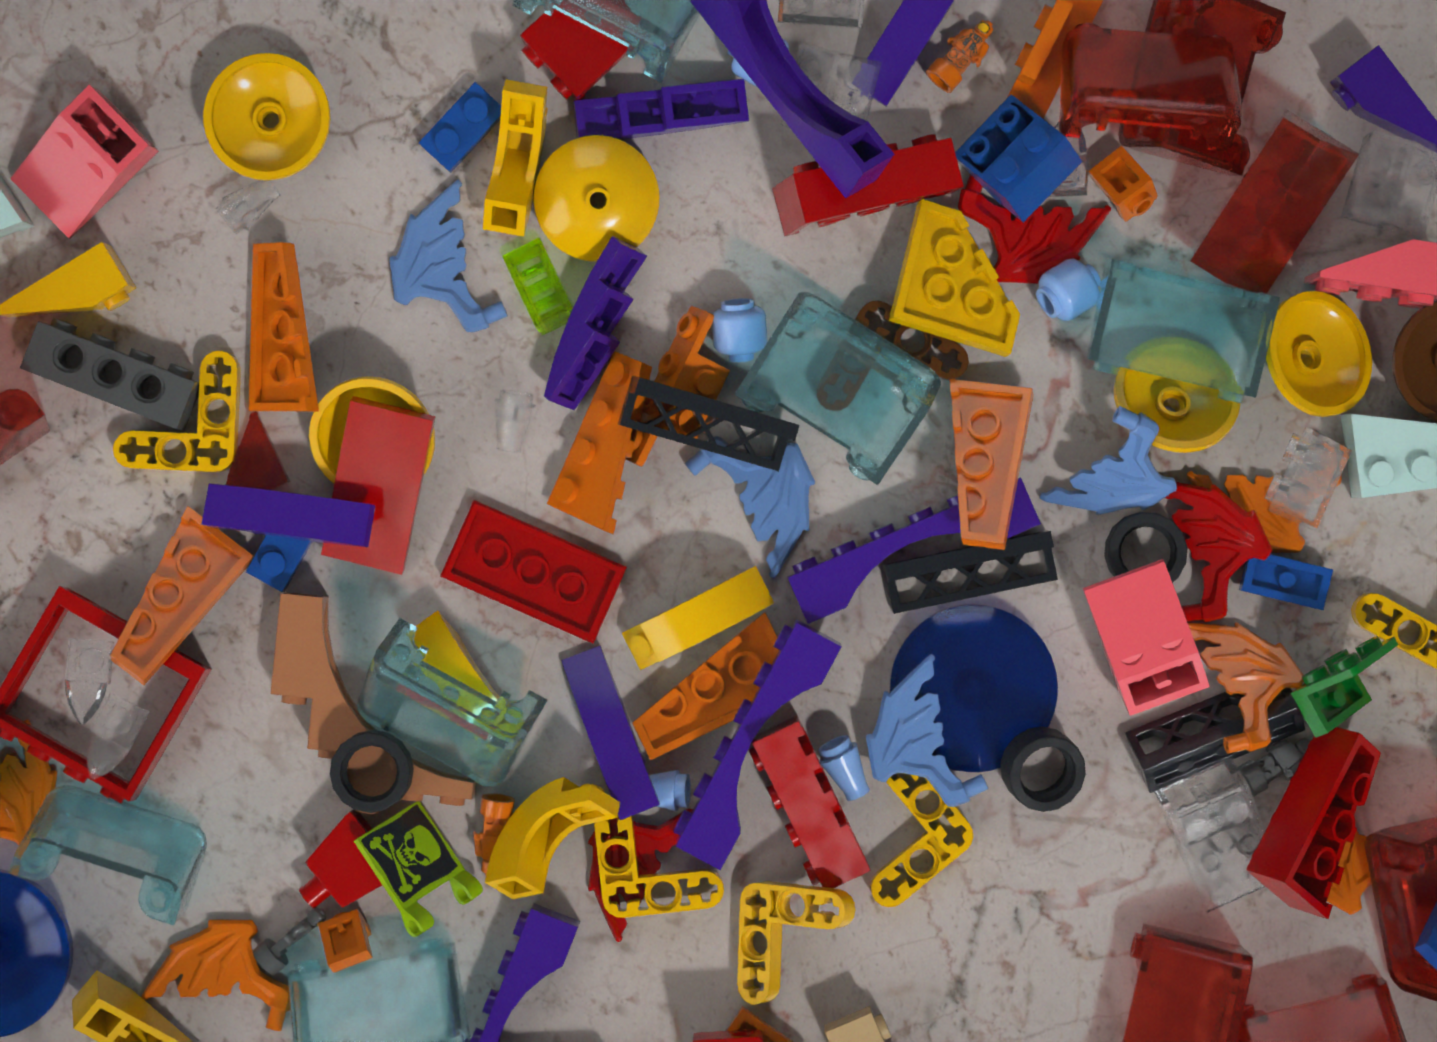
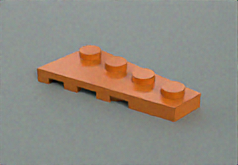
(597, 457)

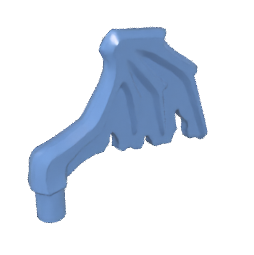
(431, 261)
(1121, 481)
(774, 497)
(908, 736)

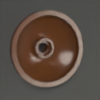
(1416, 361)

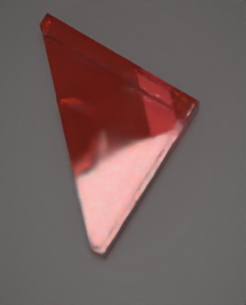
(257, 460)

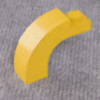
(516, 158)
(698, 618)
(450, 654)
(537, 828)

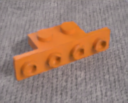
(1043, 60)
(686, 371)

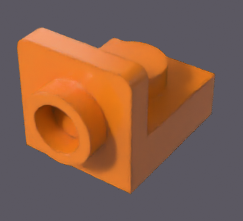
(1124, 183)
(345, 940)

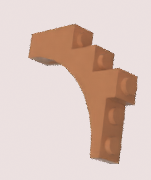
(307, 669)

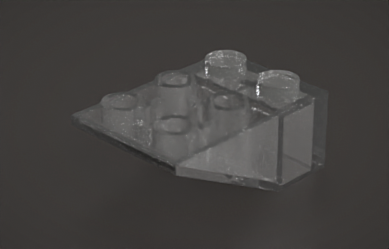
(1214, 831)

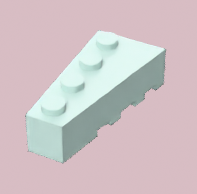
(1389, 455)

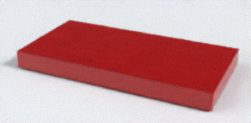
(385, 467)
(533, 571)

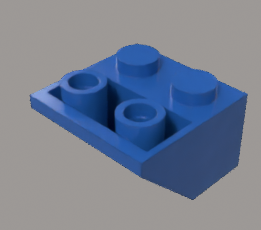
(1018, 157)

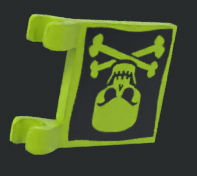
(412, 862)

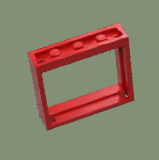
(46, 747)

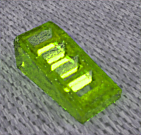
(556, 317)

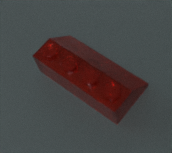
(1273, 205)

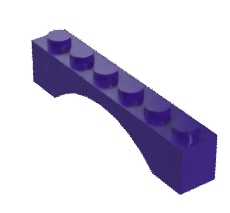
(837, 140)
(831, 584)
(800, 665)
(539, 951)

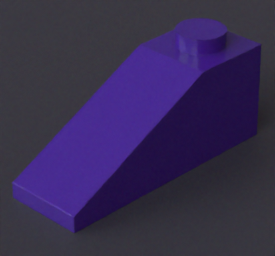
(1384, 98)

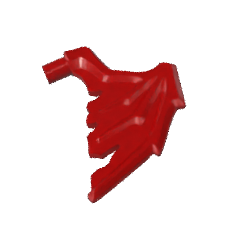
(1031, 246)
(1221, 535)
(647, 839)

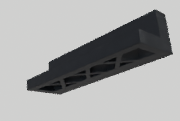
(702, 405)
(968, 556)
(1205, 748)

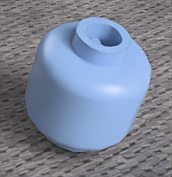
(1068, 289)
(739, 329)

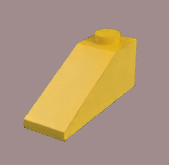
(83, 284)
(118, 1014)

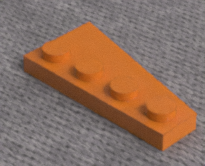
(279, 341)
(989, 448)
(188, 582)
(710, 693)

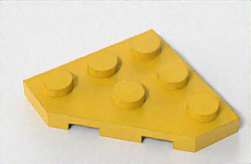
(951, 284)

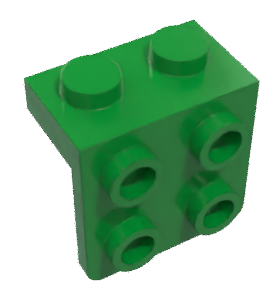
(1337, 691)

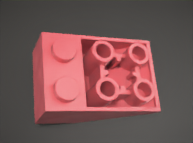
(82, 161)
(1398, 271)
(1146, 637)

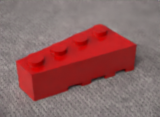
(913, 174)
(810, 804)
(1315, 820)

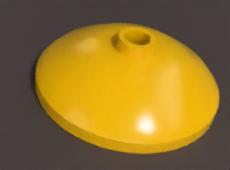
(246, 96)
(588, 167)
(1319, 354)
(1199, 415)
(329, 423)

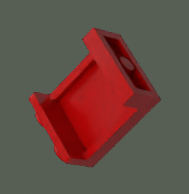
(570, 52)

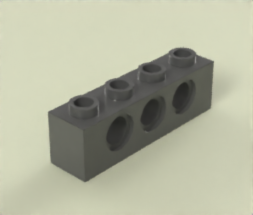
(48, 359)

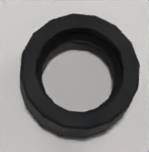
(1167, 527)
(340, 779)
(1065, 787)

